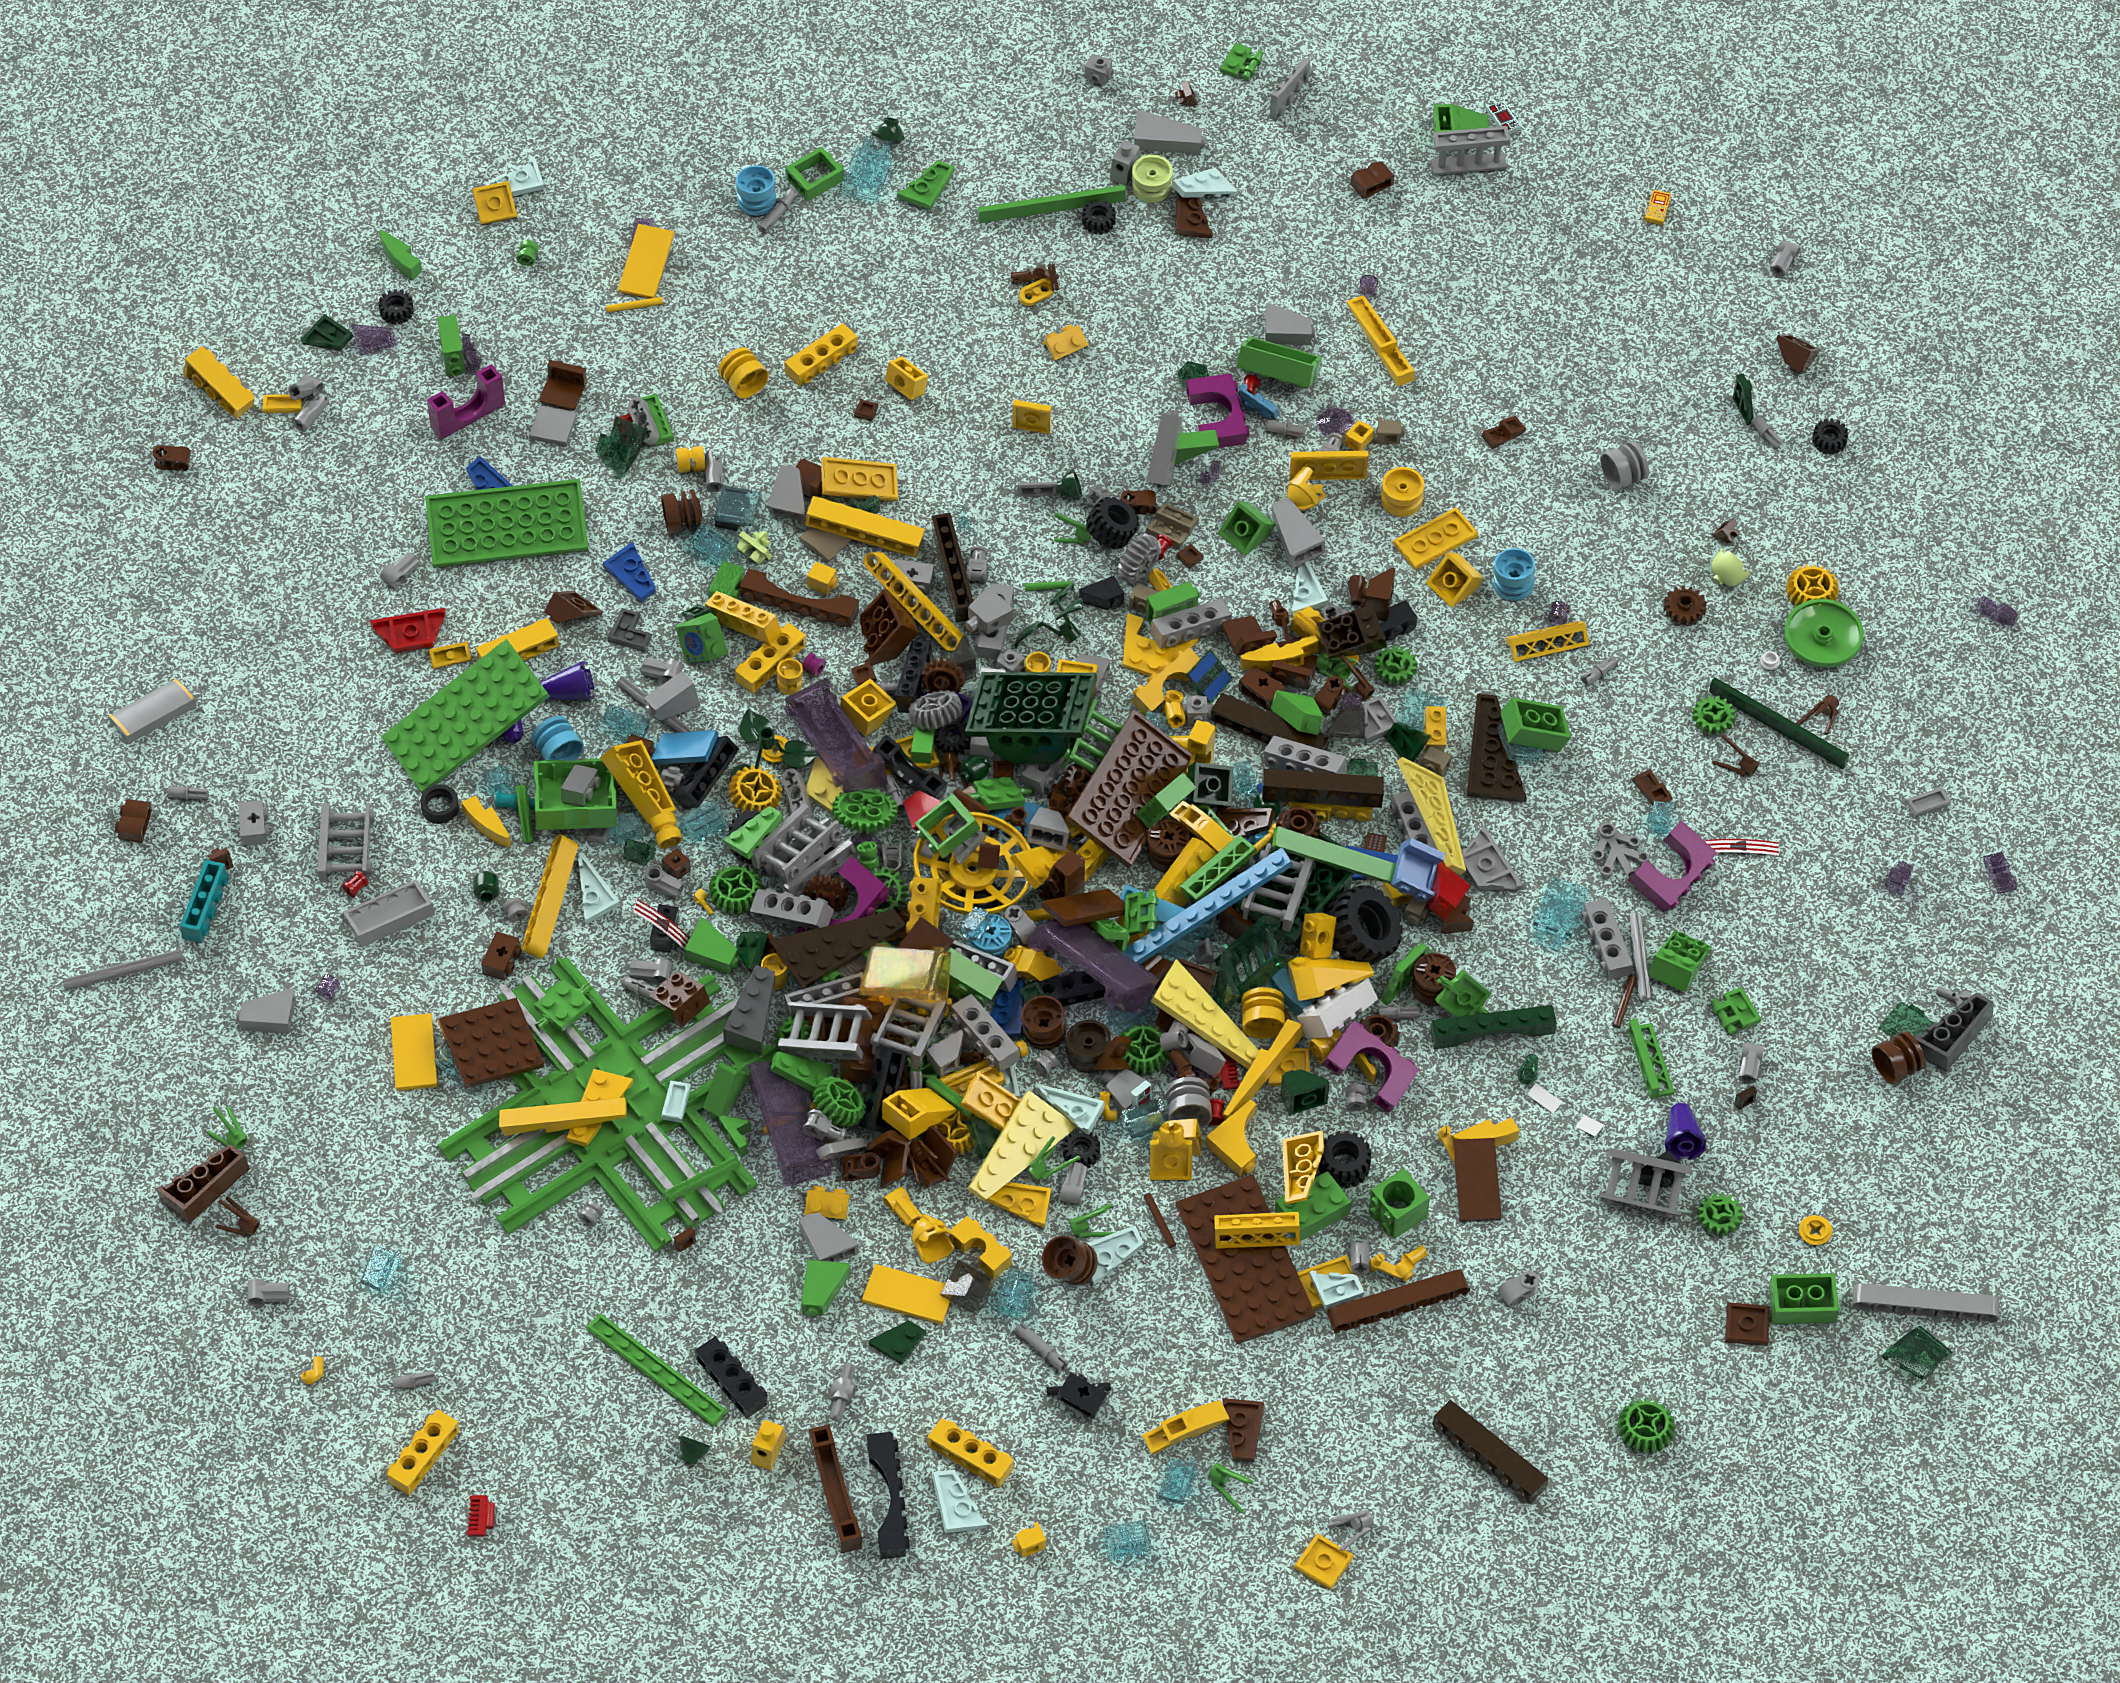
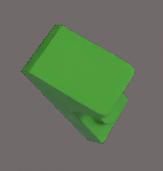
(734, 1131)

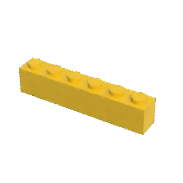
(864, 526)

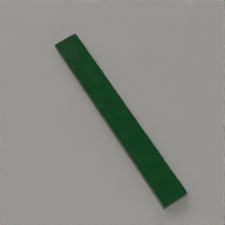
(1779, 723)

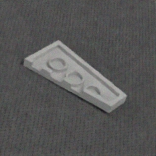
(1287, 91)

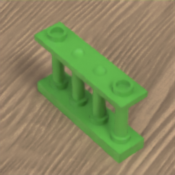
(1078, 742)

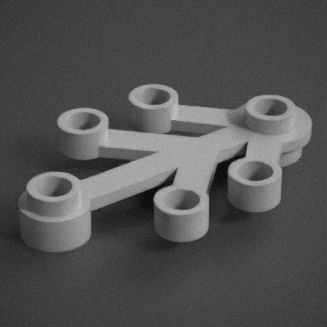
(1617, 851)

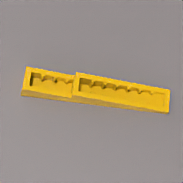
(1382, 341)
(1264, 1065)
(561, 1116)

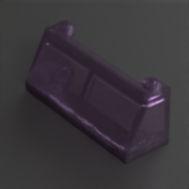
(835, 738)
(1125, 979)
(784, 1114)

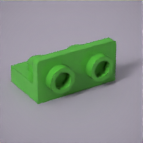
(1112, 932)

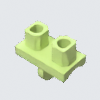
(748, 542)

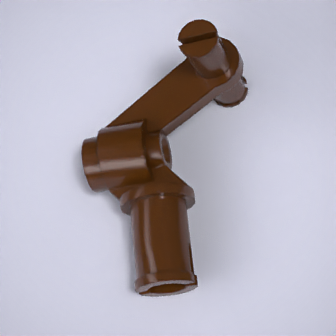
(1039, 273)
(1281, 618)
(1057, 800)
(1184, 1070)

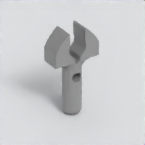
(1958, 999)

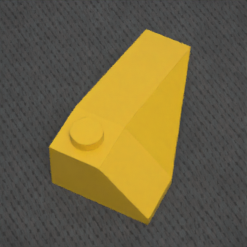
(1314, 976)
(1301, 1163)

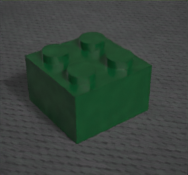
(1212, 785)

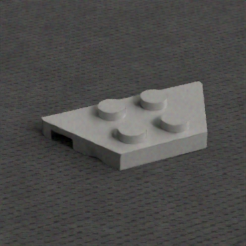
(1488, 865)

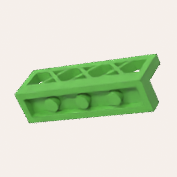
(1201, 881)
(1645, 1061)

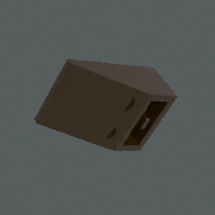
(1352, 633)

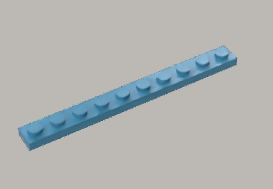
(1209, 906)

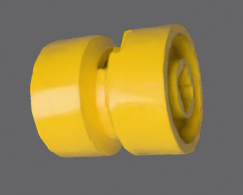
(683, 459)
(1037, 662)
(789, 676)
(665, 829)
(775, 964)
(1322, 1046)

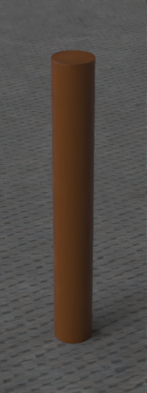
(1624, 1001)
(1159, 1220)

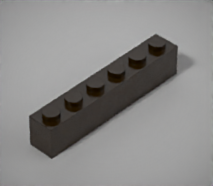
(952, 565)
(1260, 723)
(1322, 788)
(1490, 1452)

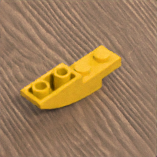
(1289, 653)
(1325, 811)
(1201, 825)
(1185, 1425)

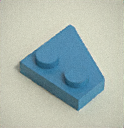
(1258, 402)

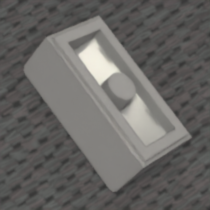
(1037, 489)

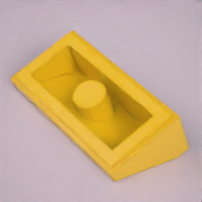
(449, 654)

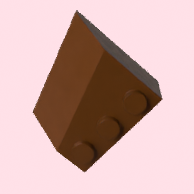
(887, 628)

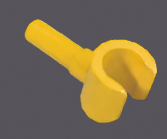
(699, 897)

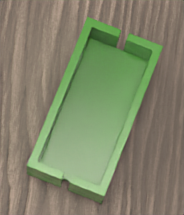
(1278, 362)

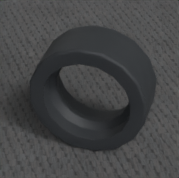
(441, 816)

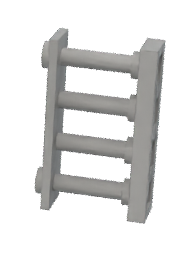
(1468, 139)
(791, 829)
(328, 833)
(826, 864)
(1292, 900)
(922, 1039)
(829, 1048)
(1659, 1167)

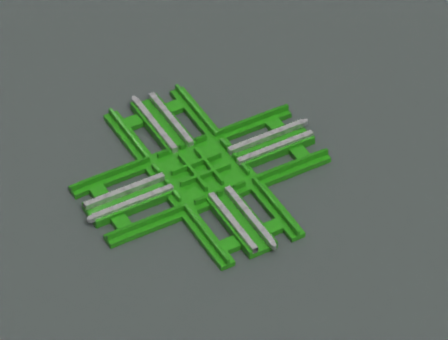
(636, 1137)

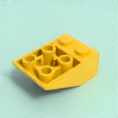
(915, 1110)

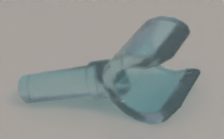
(963, 519)

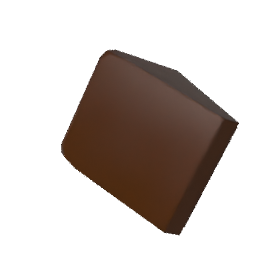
(988, 856)

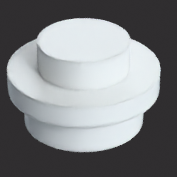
(1769, 660)

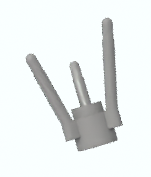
(1360, 1521)

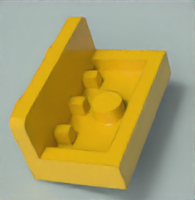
(1066, 342)
(827, 1203)

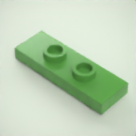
(660, 419)

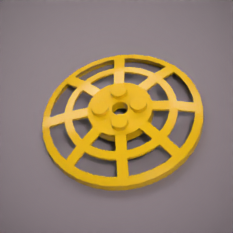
(979, 879)

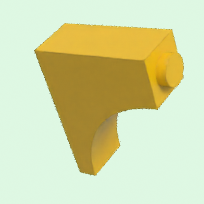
(1230, 1143)

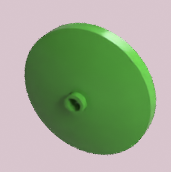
(1823, 634)

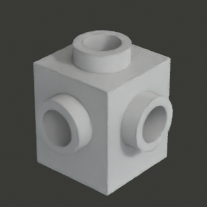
(1098, 69)
(1011, 661)
(1196, 709)

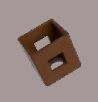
(678, 867)

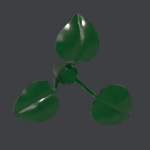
(1067, 628)
(757, 727)

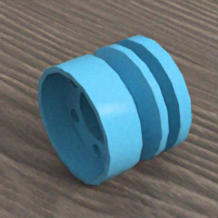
(756, 190)
(1514, 574)
(557, 740)
(996, 939)

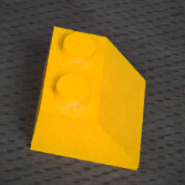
(1454, 579)
(867, 707)

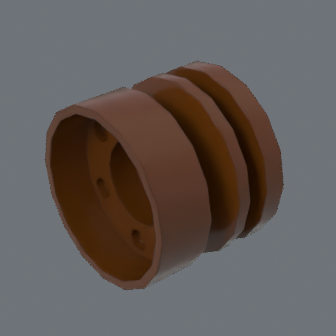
(681, 511)
(1166, 843)
(1426, 974)
(1043, 1022)
(1898, 1057)
(1069, 1260)

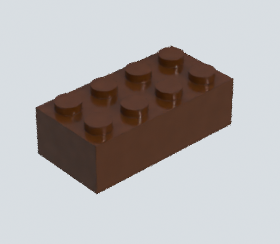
(860, 1070)

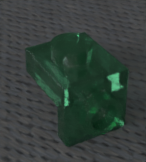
(1192, 370)
(871, 505)
(638, 851)

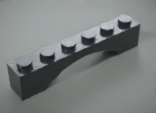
(891, 1533)

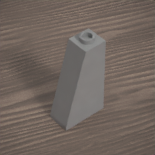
(1166, 135)
(1165, 448)
(1296, 533)

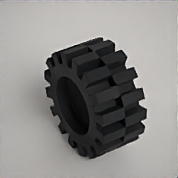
(1098, 208)
(396, 298)
(1830, 427)
(959, 746)
(1082, 1138)

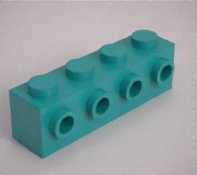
(204, 901)

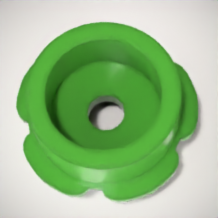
(1342, 670)

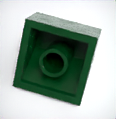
(1303, 1091)

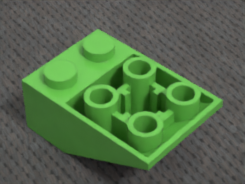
(1453, 117)
(1679, 960)

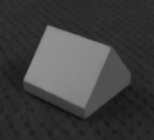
(1204, 952)

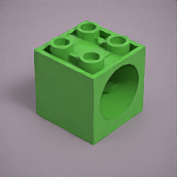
(1398, 1188)

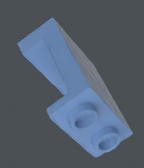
(1416, 869)

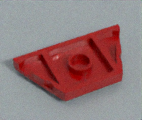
(410, 630)

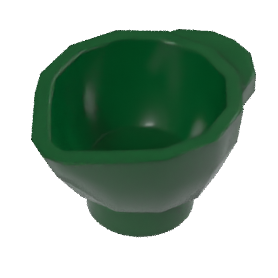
(889, 130)
(1070, 485)
(692, 1449)

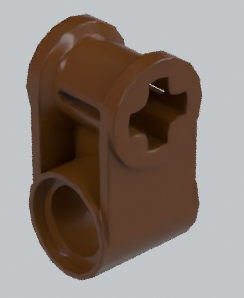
(173, 458)
(1141, 501)
(1329, 698)
(859, 1166)

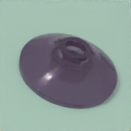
(1327, 425)

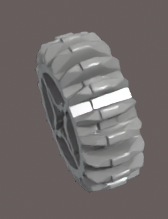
(1139, 558)
(935, 710)

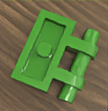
(1236, 60)
(1136, 909)
(1741, 1008)

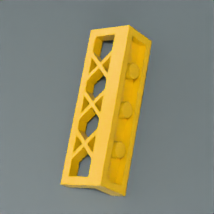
(1543, 634)
(1257, 1226)

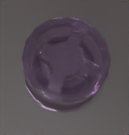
(1368, 281)
(1559, 612)
(1351, 698)
(327, 986)

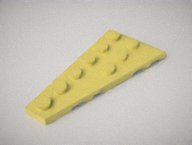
(1434, 804)
(1192, 1006)
(1019, 1144)

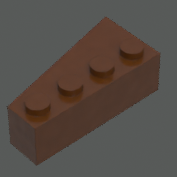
(1065, 877)
(204, 1183)

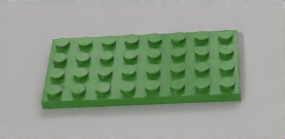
(506, 523)
(465, 716)

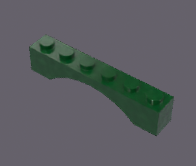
(1525, 1021)

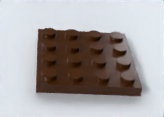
(491, 1043)

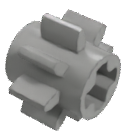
(1095, 492)
(672, 778)

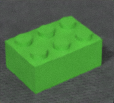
(1535, 724)
(970, 978)
(1322, 1208)
(1803, 1298)

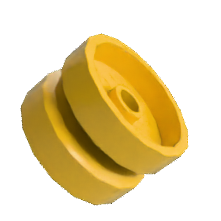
(1402, 491)

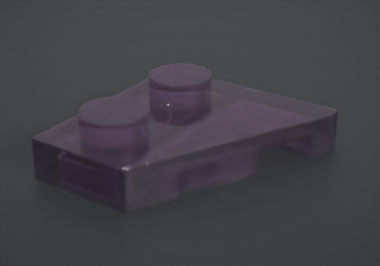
(373, 338)

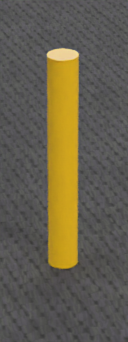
(634, 304)

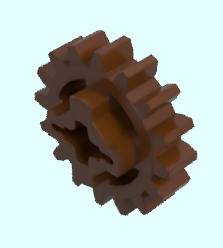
(1075, 780)
(827, 890)

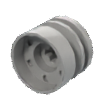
(1624, 465)
(1189, 1100)

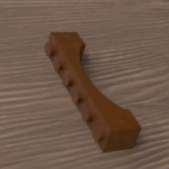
(836, 610)
(834, 1488)

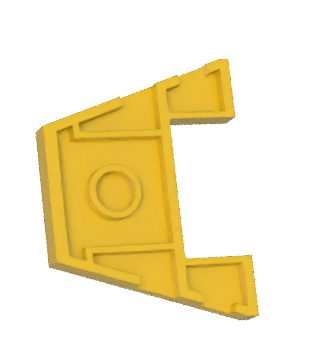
(1143, 653)

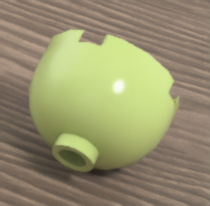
(1728, 569)

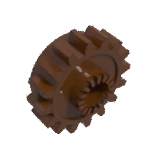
(1685, 606)
(942, 676)
(1300, 821)
(1383, 1028)

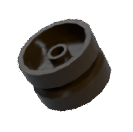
(1086, 1044)

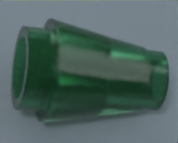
(1528, 1070)

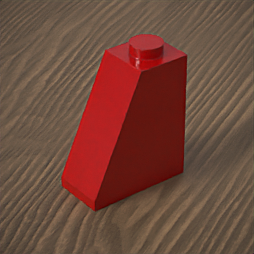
(918, 806)
(1448, 891)

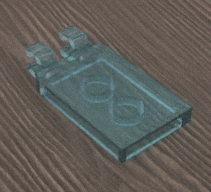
(868, 171)
(1559, 911)

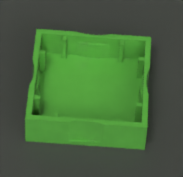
(554, 814)

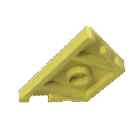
(821, 787)

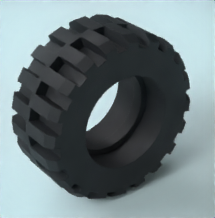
(1379, 918)

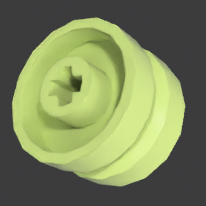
(1152, 178)

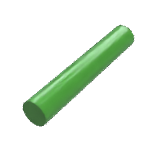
(1047, 585)

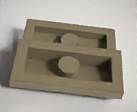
(1173, 523)
(824, 543)

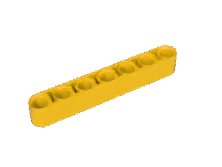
(906, 597)
(549, 896)

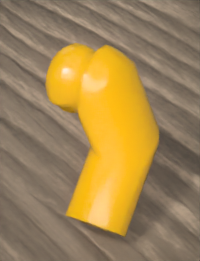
(1109, 1115)
(316, 1373)

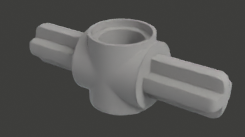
(842, 1391)

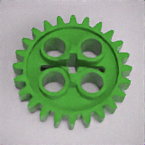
(865, 810)

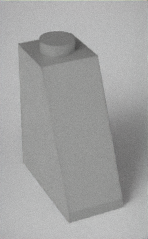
(1287, 327)
(788, 494)
(672, 698)
(1048, 829)
(268, 1013)
(826, 1239)

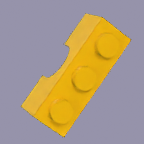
(969, 1234)

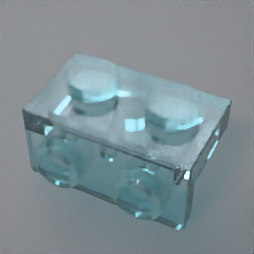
(381, 1268)
(1177, 1481)

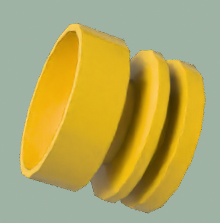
(743, 372)
(1263, 1012)

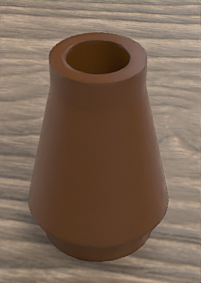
(1356, 584)

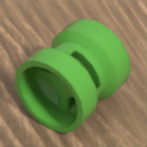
(527, 252)
(867, 853)

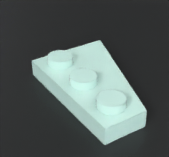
(522, 180)
(1203, 183)
(1114, 1250)
(955, 1505)

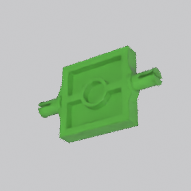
(999, 793)
(1463, 995)
(563, 1006)

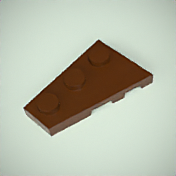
(1191, 218)
(1246, 820)
(1243, 1427)

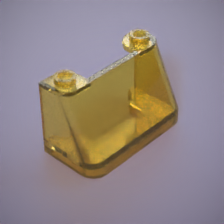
(906, 973)

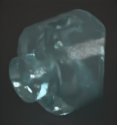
(444, 1057)

